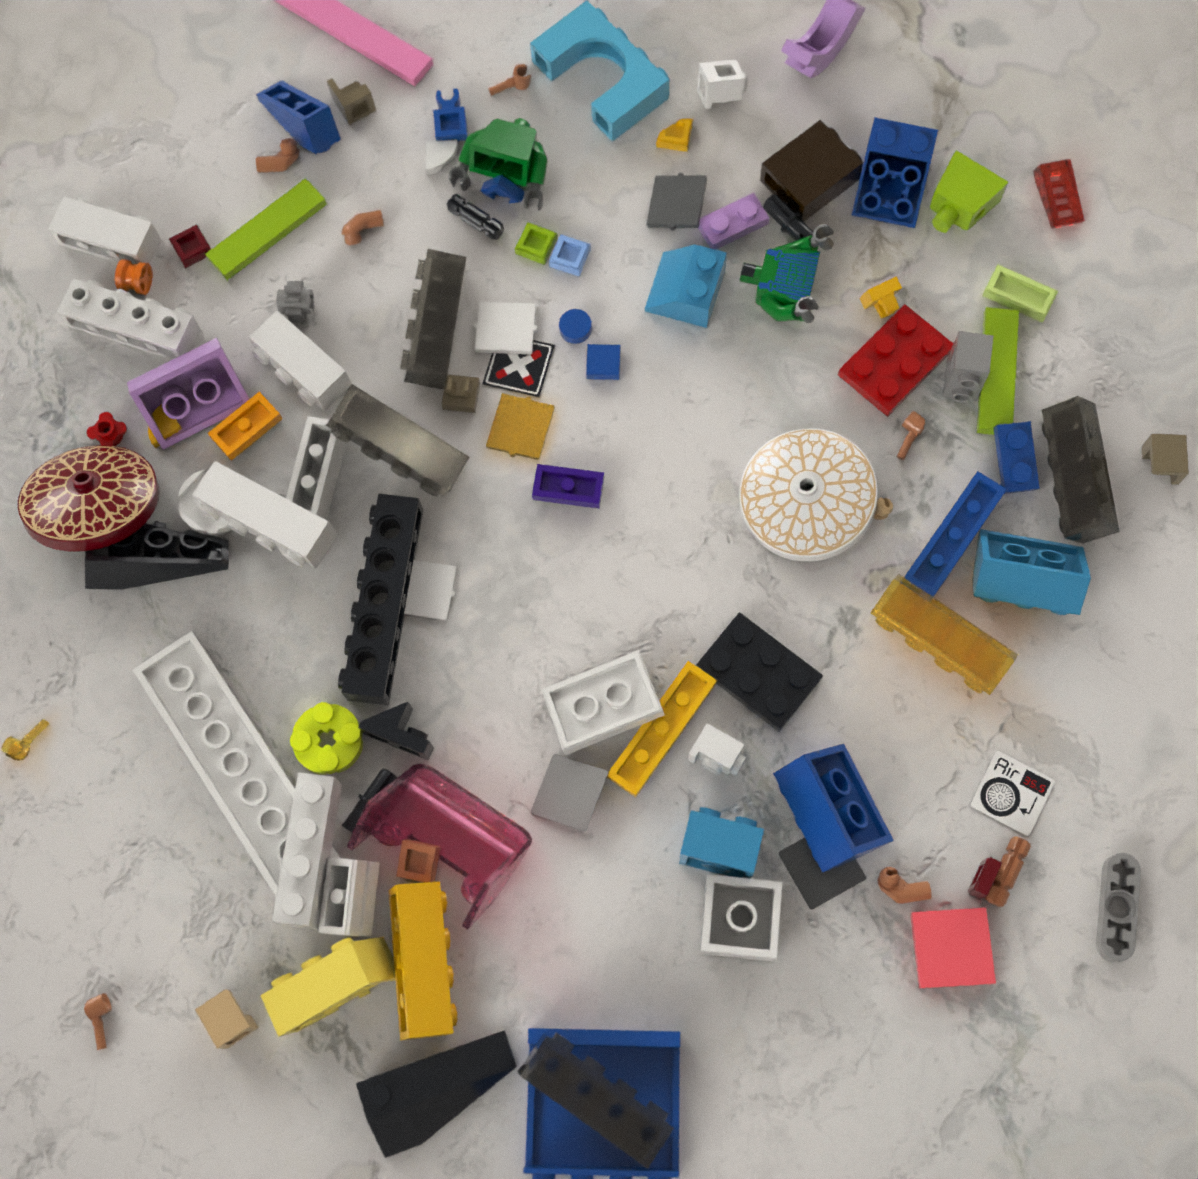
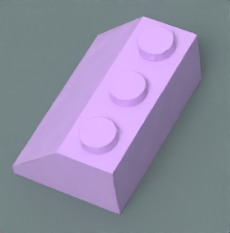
(194, 386)

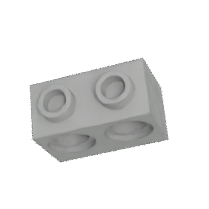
(967, 366)

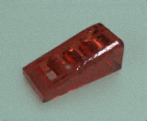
(1045, 188)

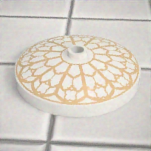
(816, 521)

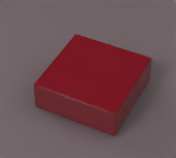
(190, 246)
(984, 878)

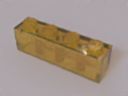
(943, 634)

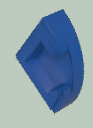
(502, 187)

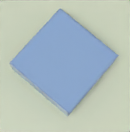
(569, 255)

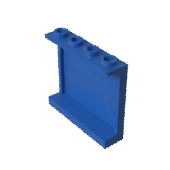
(566, 1145)

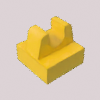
(882, 297)

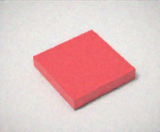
(952, 948)

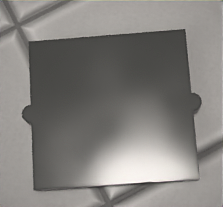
(676, 201)

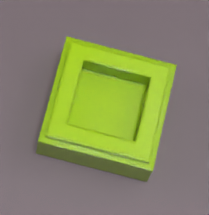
(536, 243)

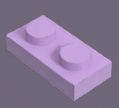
(733, 221)

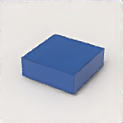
(603, 362)

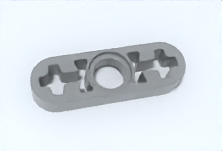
(1127, 935)

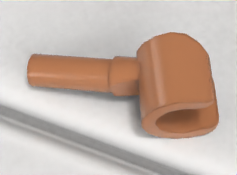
(516, 81)
(915, 425)
(94, 1009)

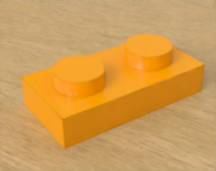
(245, 426)

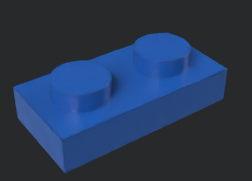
(1016, 457)

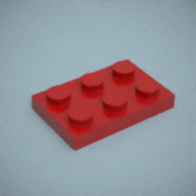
(896, 360)

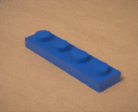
(955, 533)

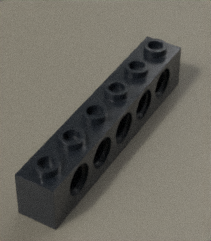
(376, 684)

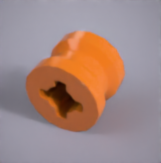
(133, 276)

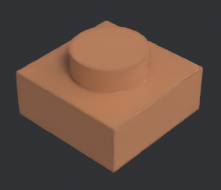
(418, 861)

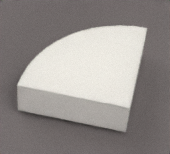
(439, 155)

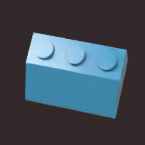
(1030, 572)

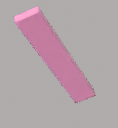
(364, 37)

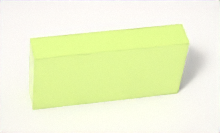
(1020, 293)

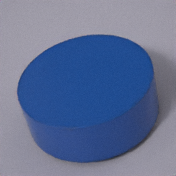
(575, 326)

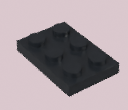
(759, 671)

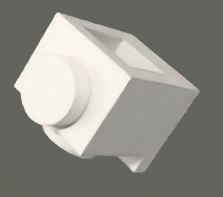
(721, 82)
(718, 751)

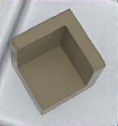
(353, 100)
(1167, 455)

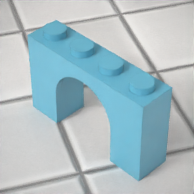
(589, 34)

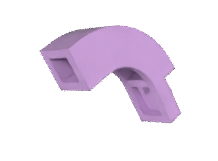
(825, 38)

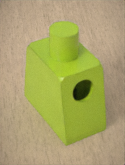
(965, 193)

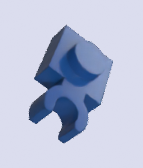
(450, 118)

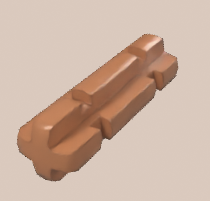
(1009, 871)

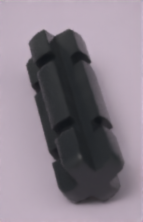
(475, 216)

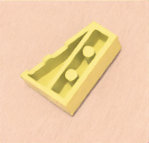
(328, 983)

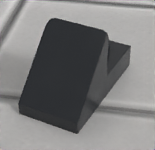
(389, 729)

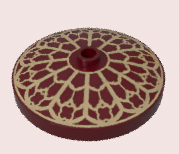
(88, 498)

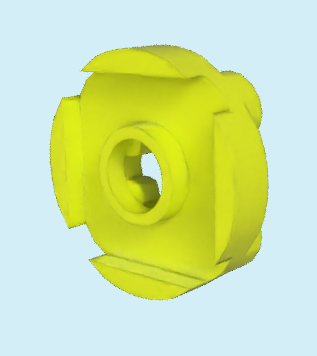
(320, 720)

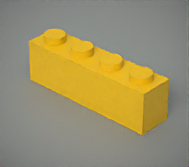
(421, 960)

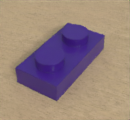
(568, 486)

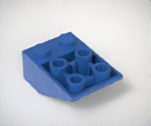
(894, 172)

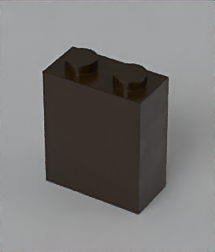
(811, 170)

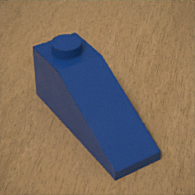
(301, 116)

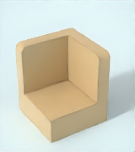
(225, 1020)

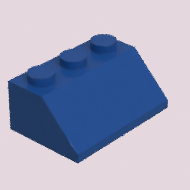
(832, 806)

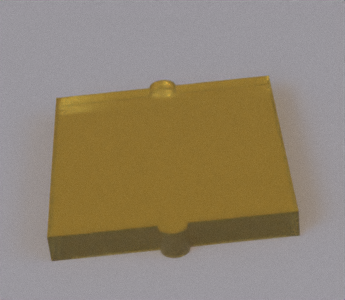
(520, 426)

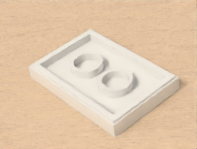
(602, 702)

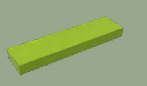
(266, 229)
(998, 391)

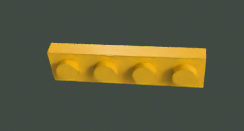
(658, 736)

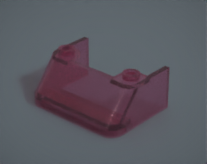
(440, 812)

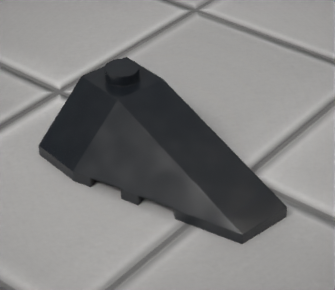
(153, 557)
(423, 1096)

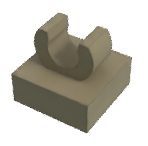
(460, 393)

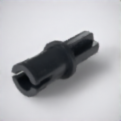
(787, 218)
(382, 780)

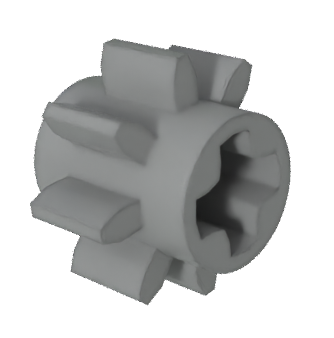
(295, 301)

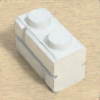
(349, 897)

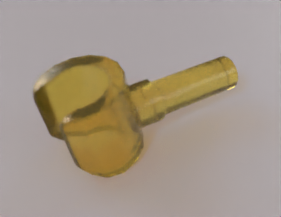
(20, 749)

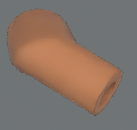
(282, 160)

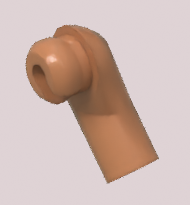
(360, 222)
(900, 890)

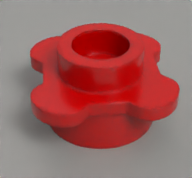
(111, 438)

